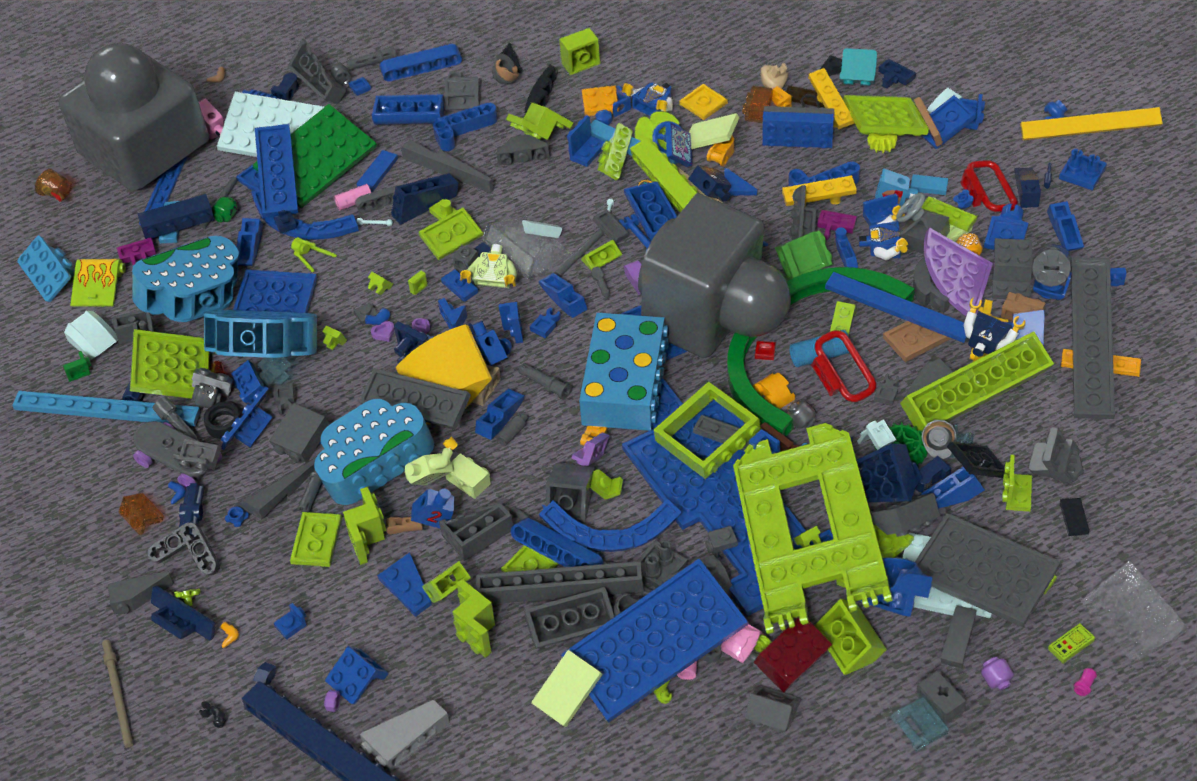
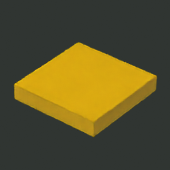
(703, 101)

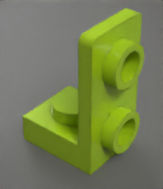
(843, 316)

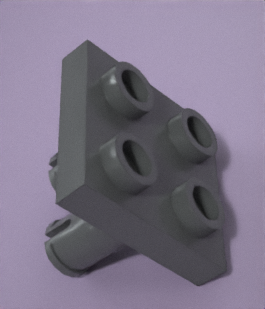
(660, 562)

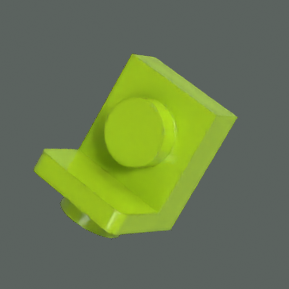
(605, 485)

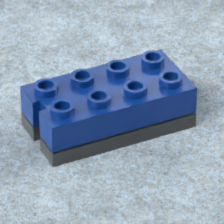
(798, 127)

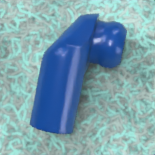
(381, 317)

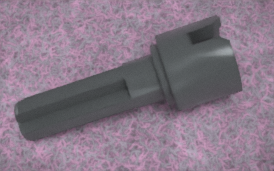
(167, 411)

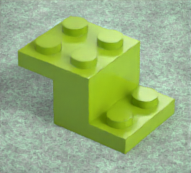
(539, 121)
(365, 525)
(473, 618)

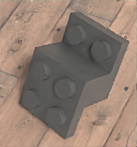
(1012, 267)

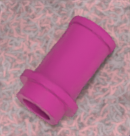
(1083, 686)

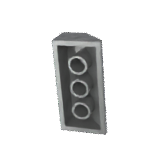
(568, 617)

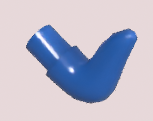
(179, 489)

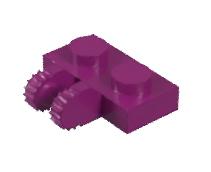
(833, 220)
(136, 250)

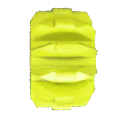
(882, 142)

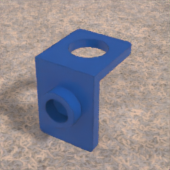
(623, 99)

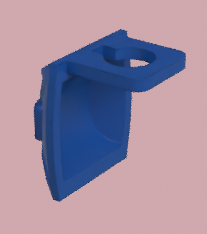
(1053, 292)

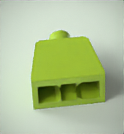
(442, 585)

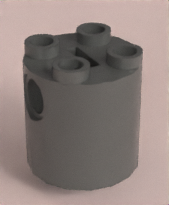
(1052, 265)

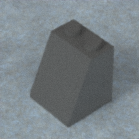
(570, 489)

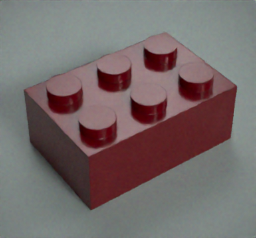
(792, 654)

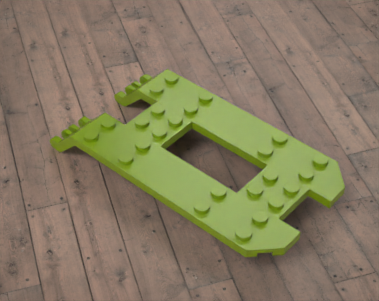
(855, 546)

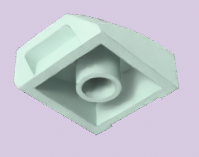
(90, 334)

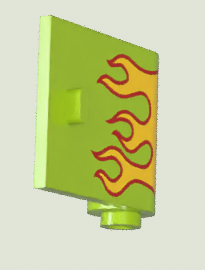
(96, 282)

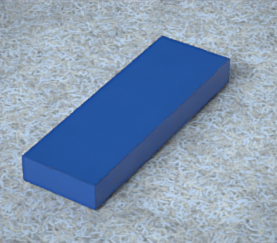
(378, 170)

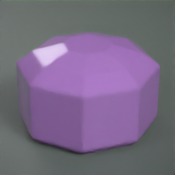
(421, 325)
(332, 700)

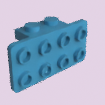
(46, 267)

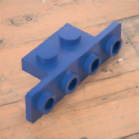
(251, 424)

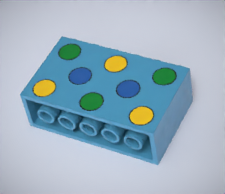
(624, 371)

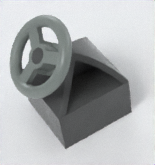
(919, 222)

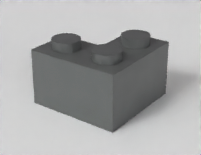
(126, 323)

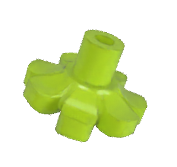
(187, 595)

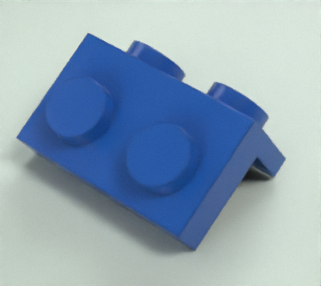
(976, 107)
(879, 209)

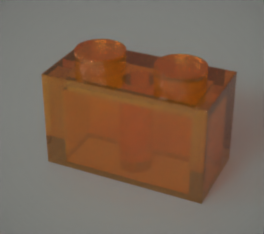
(756, 100)

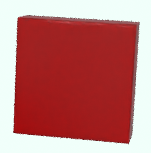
(765, 350)

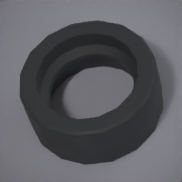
(215, 411)

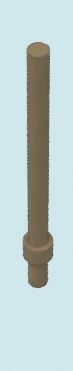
(110, 660)

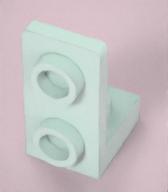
(878, 433)

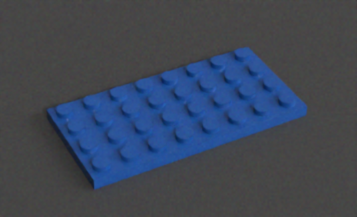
(658, 638)

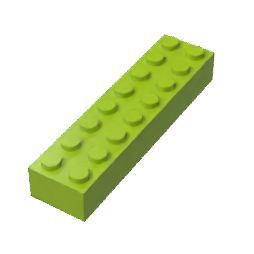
(978, 382)

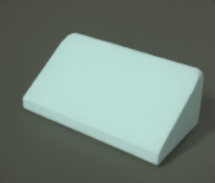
(541, 229)

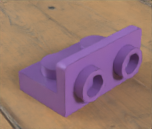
(592, 450)

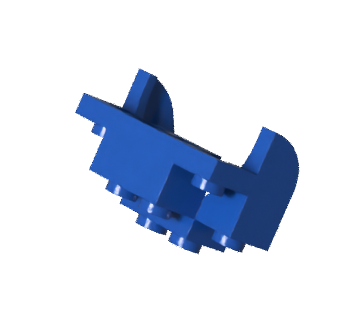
(905, 583)

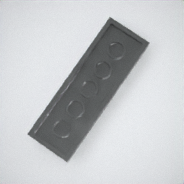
(436, 402)

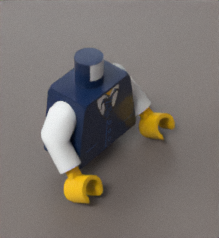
(988, 333)

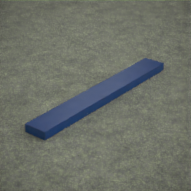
(165, 186)
(896, 306)

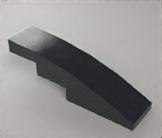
(542, 88)

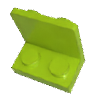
(1016, 488)

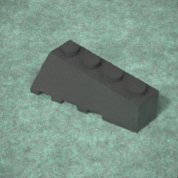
(310, 71)

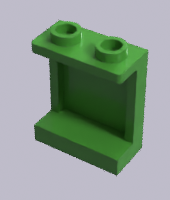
(804, 254)

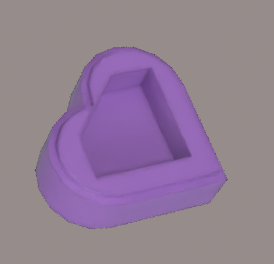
(383, 332)

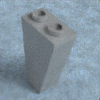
(404, 734)

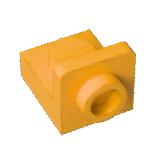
(781, 98)

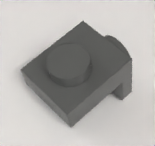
(721, 540)

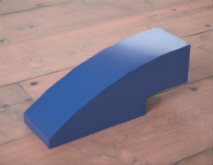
(1065, 226)
(249, 241)
(563, 295)
(498, 414)

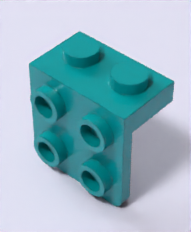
(858, 66)

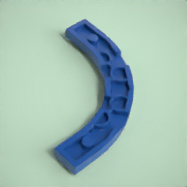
(313, 231)
(611, 540)

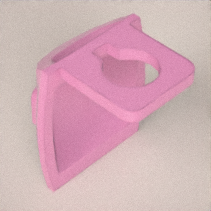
(742, 643)

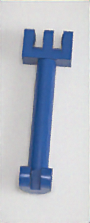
(632, 225)

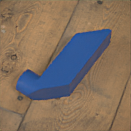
(845, 249)

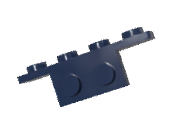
(179, 617)

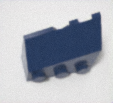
(888, 474)

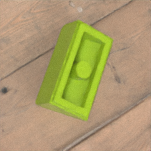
(601, 255)

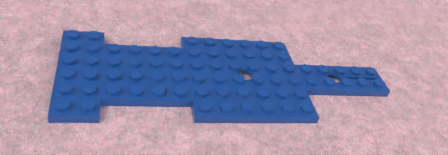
(710, 500)

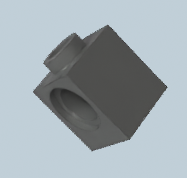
(464, 258)

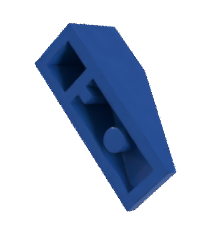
(956, 488)

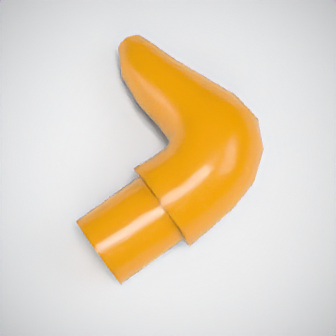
(232, 634)

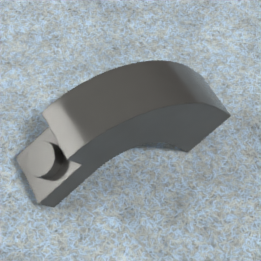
(925, 291)

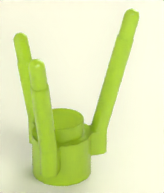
(302, 247)

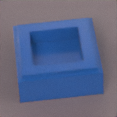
(359, 86)

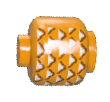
(970, 242)

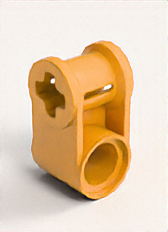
(721, 152)

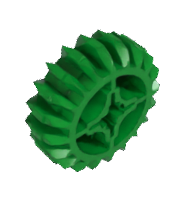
(912, 439)

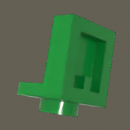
(78, 368)

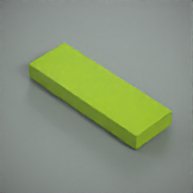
(957, 217)

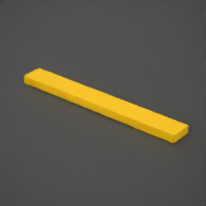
(1091, 123)

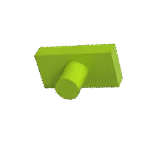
(442, 209)

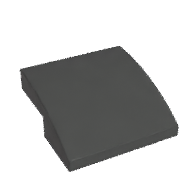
(461, 93)

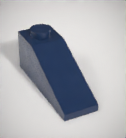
(1027, 187)

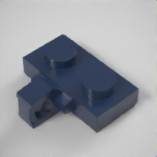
(895, 73)

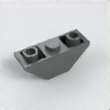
(522, 149)

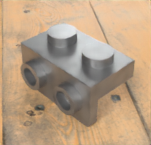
(219, 380)
(198, 454)

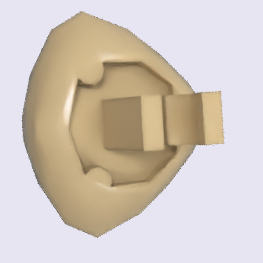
(774, 76)

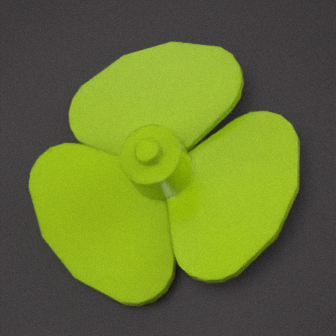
(645, 127)

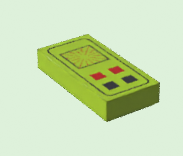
(1071, 643)

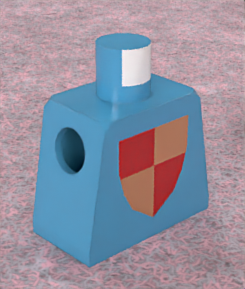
(892, 183)

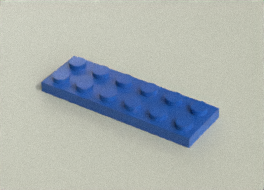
(276, 170)

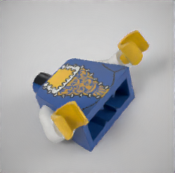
(650, 98)
(885, 238)

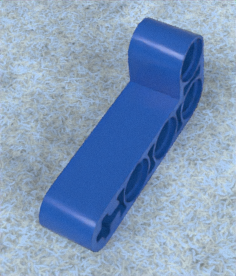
(463, 122)
(798, 177)

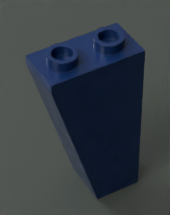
(417, 197)

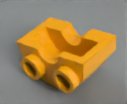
(775, 390)

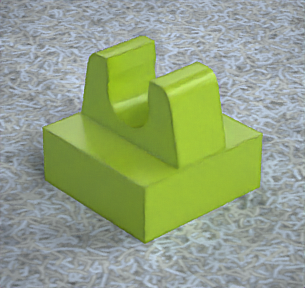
(377, 280)
(333, 337)
(807, 536)

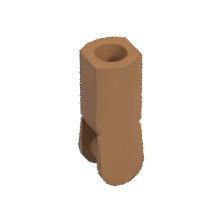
(399, 525)

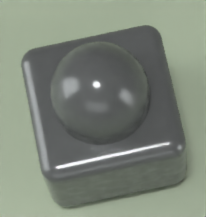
(132, 115)
(710, 277)

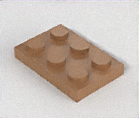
(912, 340)

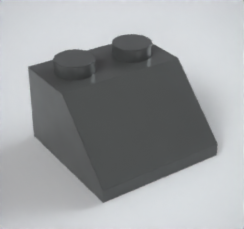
(772, 708)

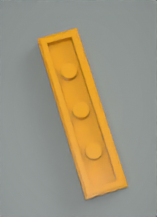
(1121, 364)

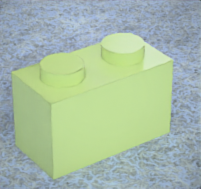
(468, 476)

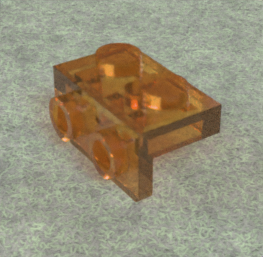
(139, 512)

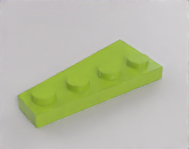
(889, 546)

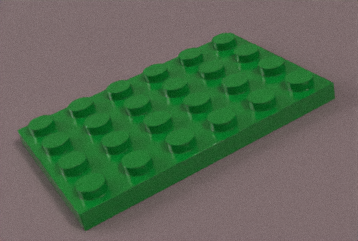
(325, 151)

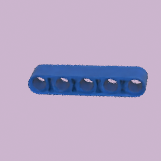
(420, 62)
(553, 544)

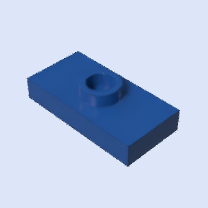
(460, 288)

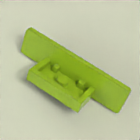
(614, 152)

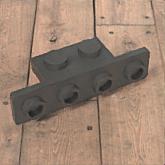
(803, 217)

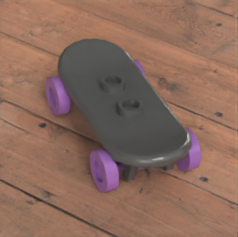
(160, 443)

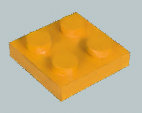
(599, 99)

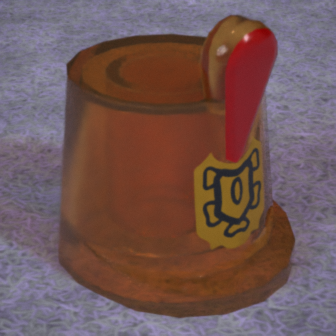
(53, 185)

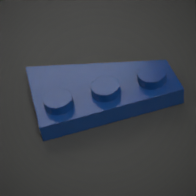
(406, 585)

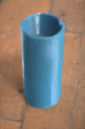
(804, 352)

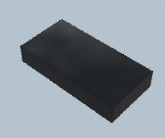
(1074, 517)

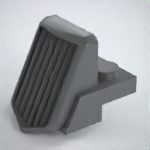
(1057, 458)

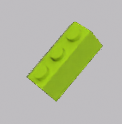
(852, 637)

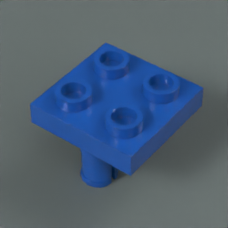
(1083, 170)

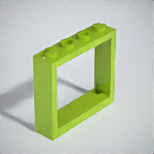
(687, 411)

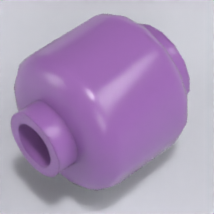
(997, 673)

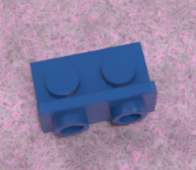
(511, 320)
(247, 381)

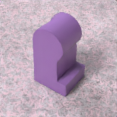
(632, 273)

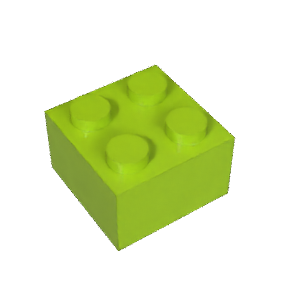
(579, 51)

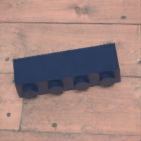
(175, 216)

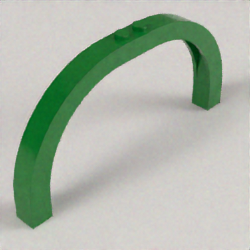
(800, 287)

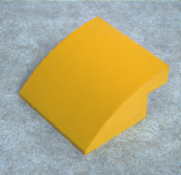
(450, 361)

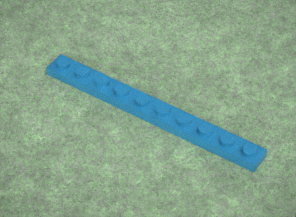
(98, 407)

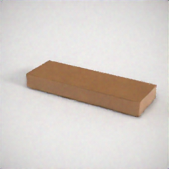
(928, 120)

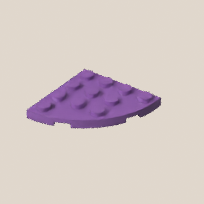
(956, 270)

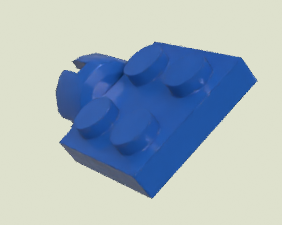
(1006, 226)

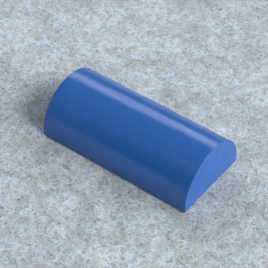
(407, 109)
(650, 206)

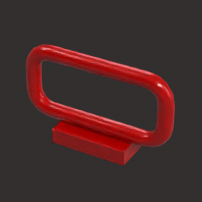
(971, 182)
(830, 377)

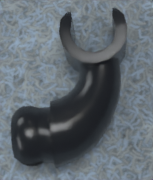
(219, 715)

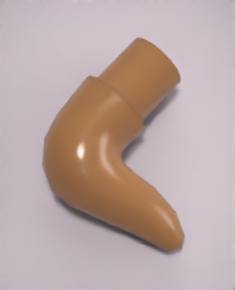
(219, 77)

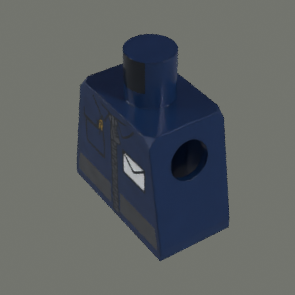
(710, 182)

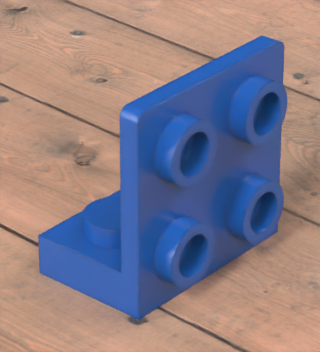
(583, 146)
(354, 673)

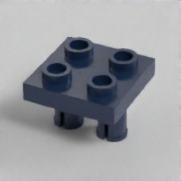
(407, 339)

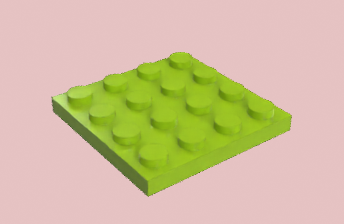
(885, 115)
(166, 363)

